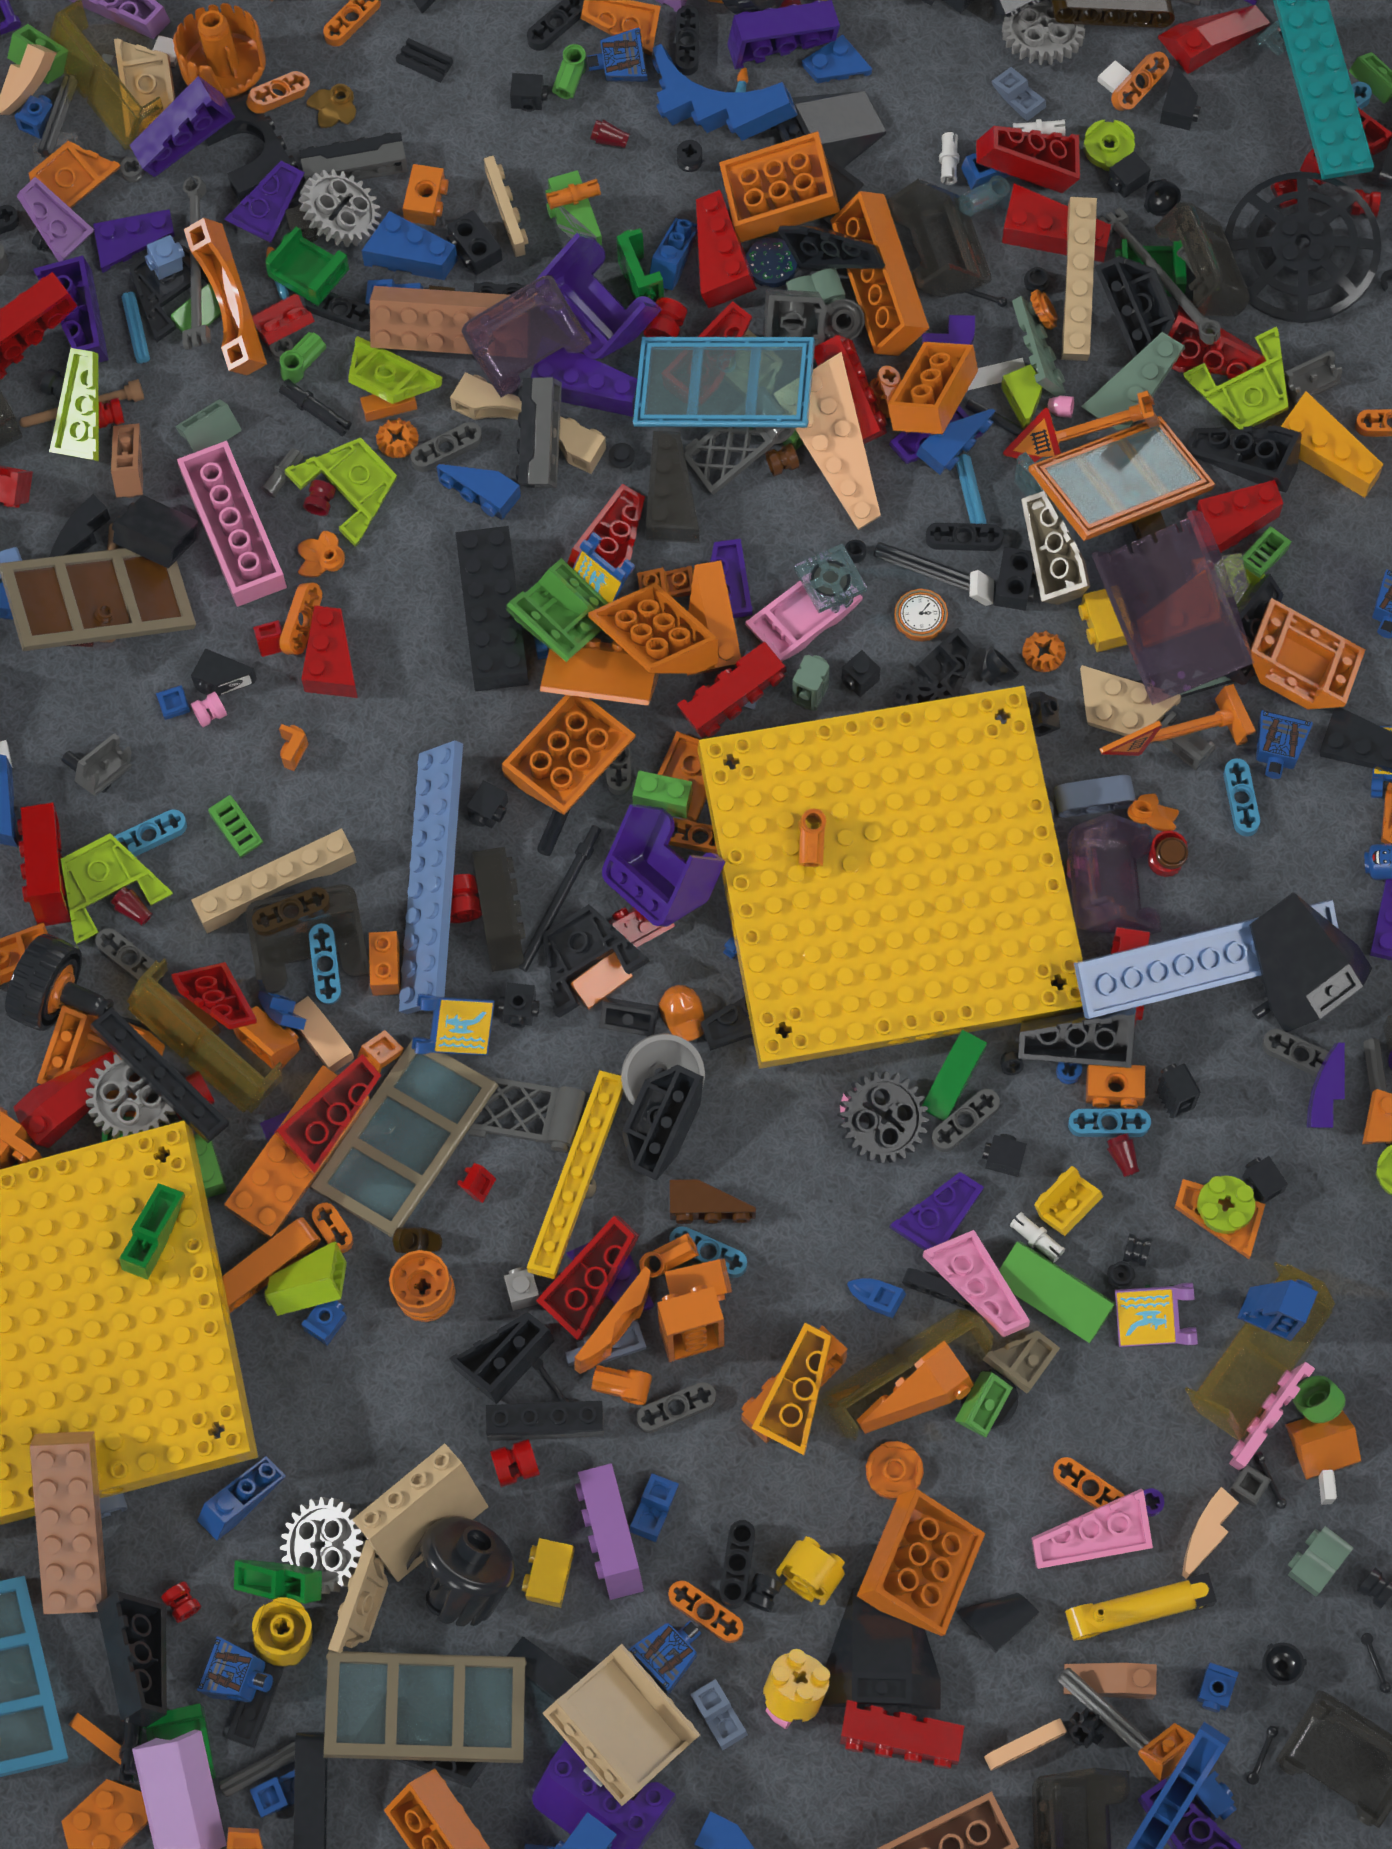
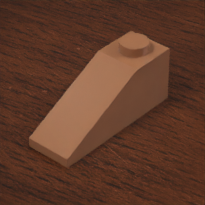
(127, 461)
(1118, 1679)

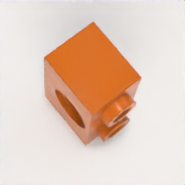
(421, 182)
(384, 963)
(1131, 1080)

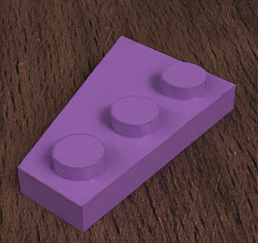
(54, 219)

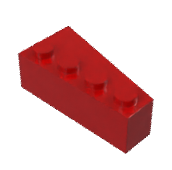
(1031, 156)
(1042, 224)
(721, 255)
(29, 316)
(869, 417)
(733, 690)
(43, 864)
(324, 1117)
(586, 1281)
(901, 1735)

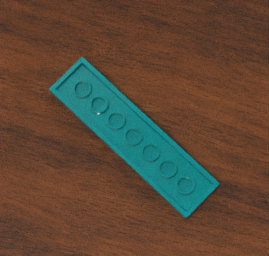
(1324, 87)

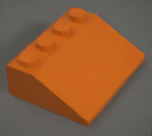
(779, 187)
(658, 632)
(599, 673)
(567, 752)
(921, 1563)

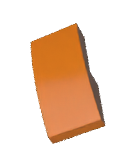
(674, 582)

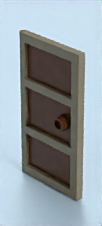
(94, 598)

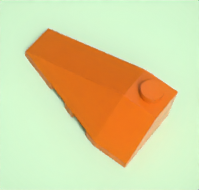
(712, 608)

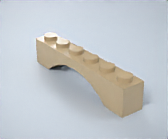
(1079, 278)
(480, 400)
(308, 862)

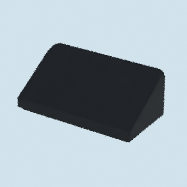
(628, 1016)

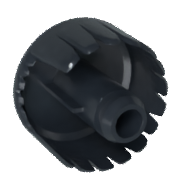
(468, 1567)

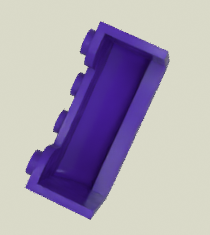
(597, 310)
(654, 875)
(569, 1793)

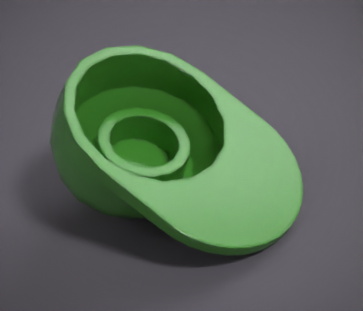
(1319, 1399)

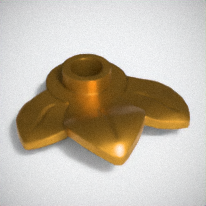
(331, 108)

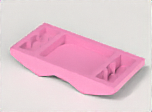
(793, 621)

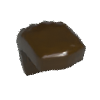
(416, 1238)

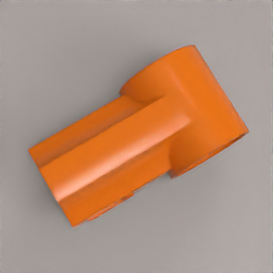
(811, 841)
(671, 1255)
(630, 1385)

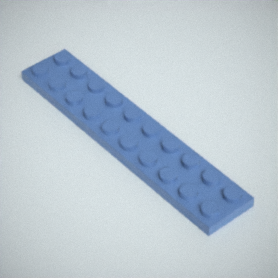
(431, 875)
(1172, 967)

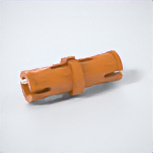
(573, 194)

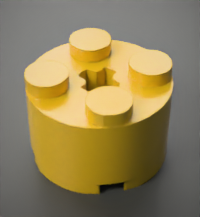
(811, 1571)
(271, 1620)
(796, 1686)

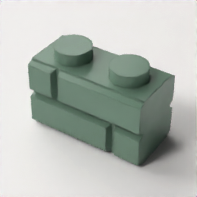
(810, 682)

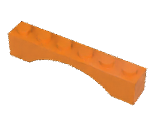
(240, 338)

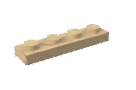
(503, 197)

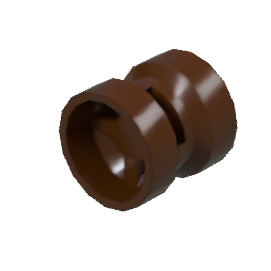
(783, 459)

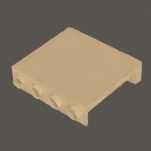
(402, 1515)
(621, 1724)

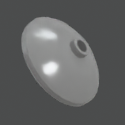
(654, 1053)

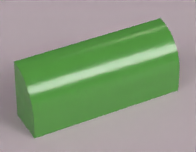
(1055, 1292)

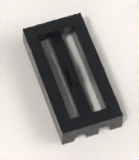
(428, 53)

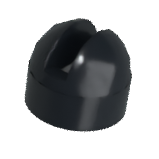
(856, 550)
(1014, 1068)

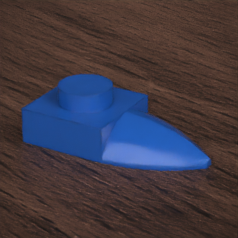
(877, 1295)

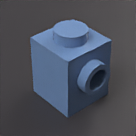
(164, 257)

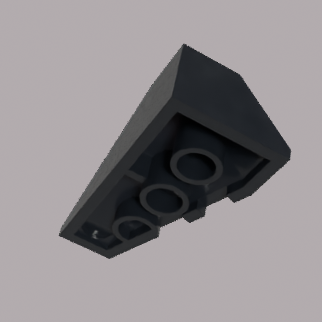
(829, 249)

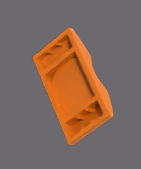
(615, 1324)

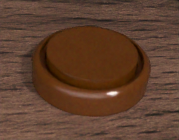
(1172, 853)

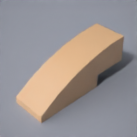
(25, 78)
(322, 1036)
(1208, 1531)

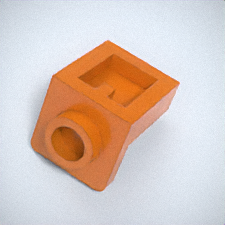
(295, 748)
(381, 1050)

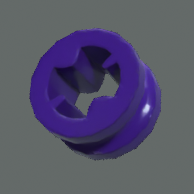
(1155, 1494)

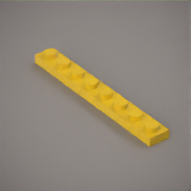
(576, 1176)

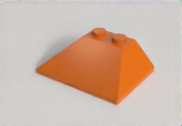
(1304, 659)
(76, 1044)

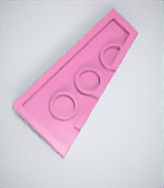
(976, 1277)
(1257, 1428)
(1103, 1532)

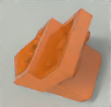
(14, 1142)

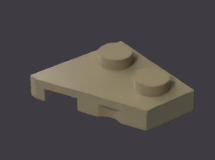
(1023, 1359)

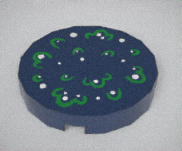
(771, 262)

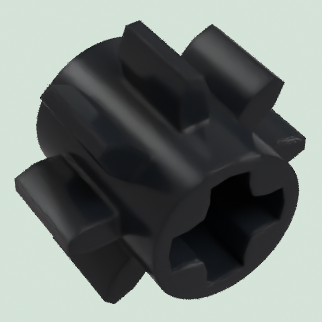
(1086, 1728)

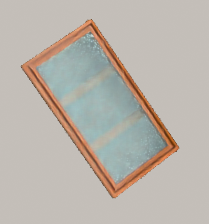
(1121, 478)

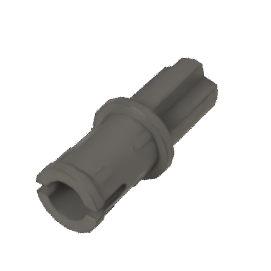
(279, 477)

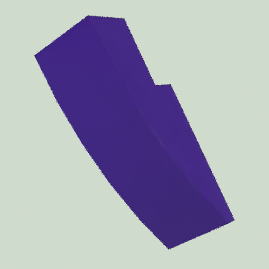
(1327, 1087)

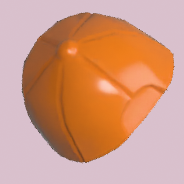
(682, 1012)

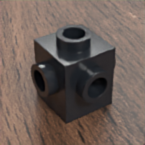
(1044, 713)
(519, 1005)

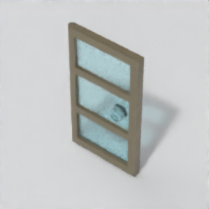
(404, 1138)
(424, 1707)

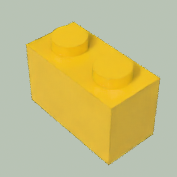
(1103, 624)
(549, 1572)

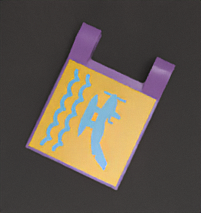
(1152, 1316)

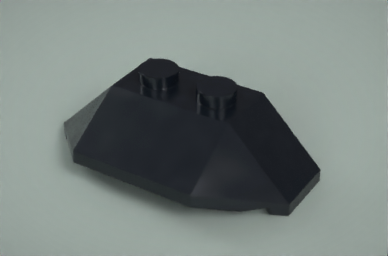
(1136, 301)
(661, 1119)

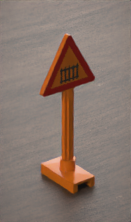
(1042, 440)
(1231, 714)

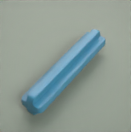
(135, 327)
(970, 490)

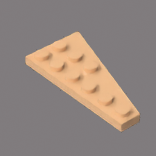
(837, 442)

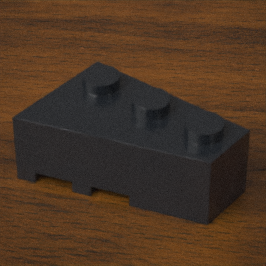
(504, 1357)

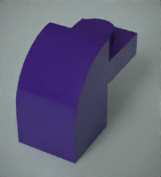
(959, 331)

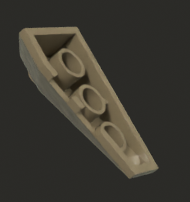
(1056, 557)

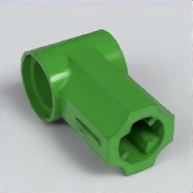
(570, 72)
(302, 356)

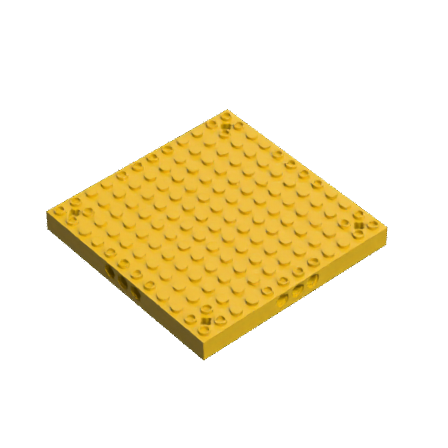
(934, 881)
(102, 1347)

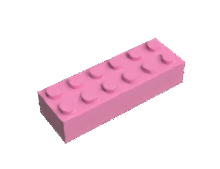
(231, 523)

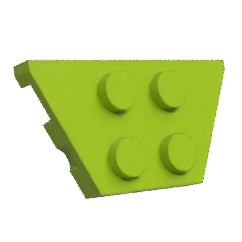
(388, 374)

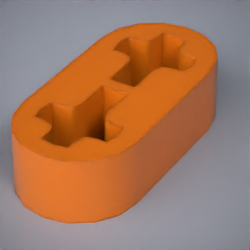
(338, 1223)

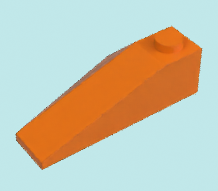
(934, 1384)

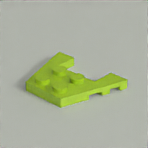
(1251, 395)
(357, 475)
(99, 872)

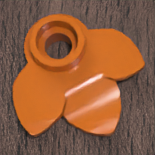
(318, 553)
(1148, 811)

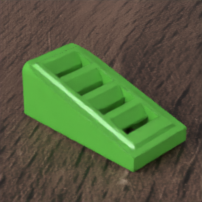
(1275, 540)
(223, 807)

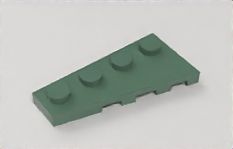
(1043, 355)
(1141, 374)

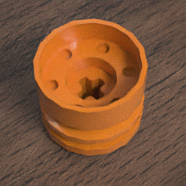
(409, 1278)

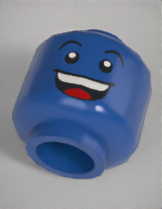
(1379, 861)

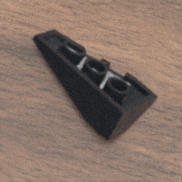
(1250, 452)
(1251, 610)

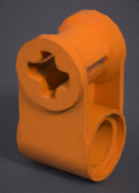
(888, 381)

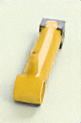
(1093, 1619)

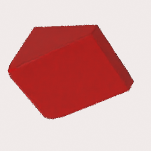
(268, 638)

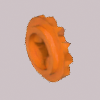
(1044, 309)
(399, 448)
(1046, 662)

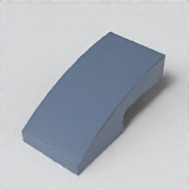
(1017, 94)
(719, 1714)

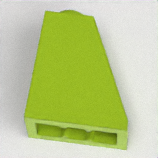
(308, 1281)

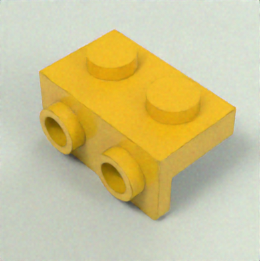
(1067, 1201)

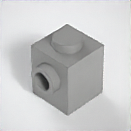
(521, 1288)

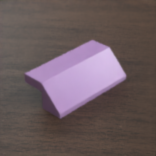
(179, 1793)

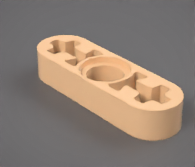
(1025, 1744)

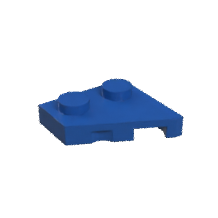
(836, 61)

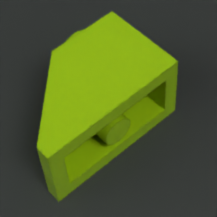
(1022, 393)

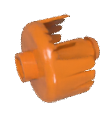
(221, 49)

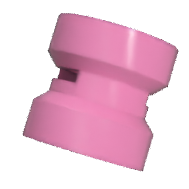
(214, 707)

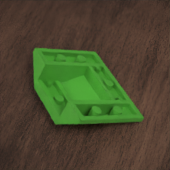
(558, 610)

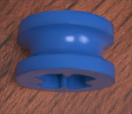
(1066, 1079)

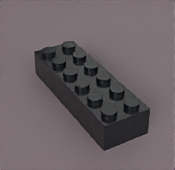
(487, 588)

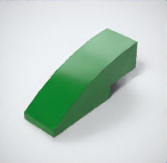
(954, 1075)
(151, 1231)
(278, 1580)

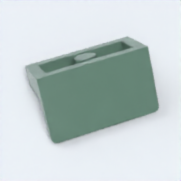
(209, 426)

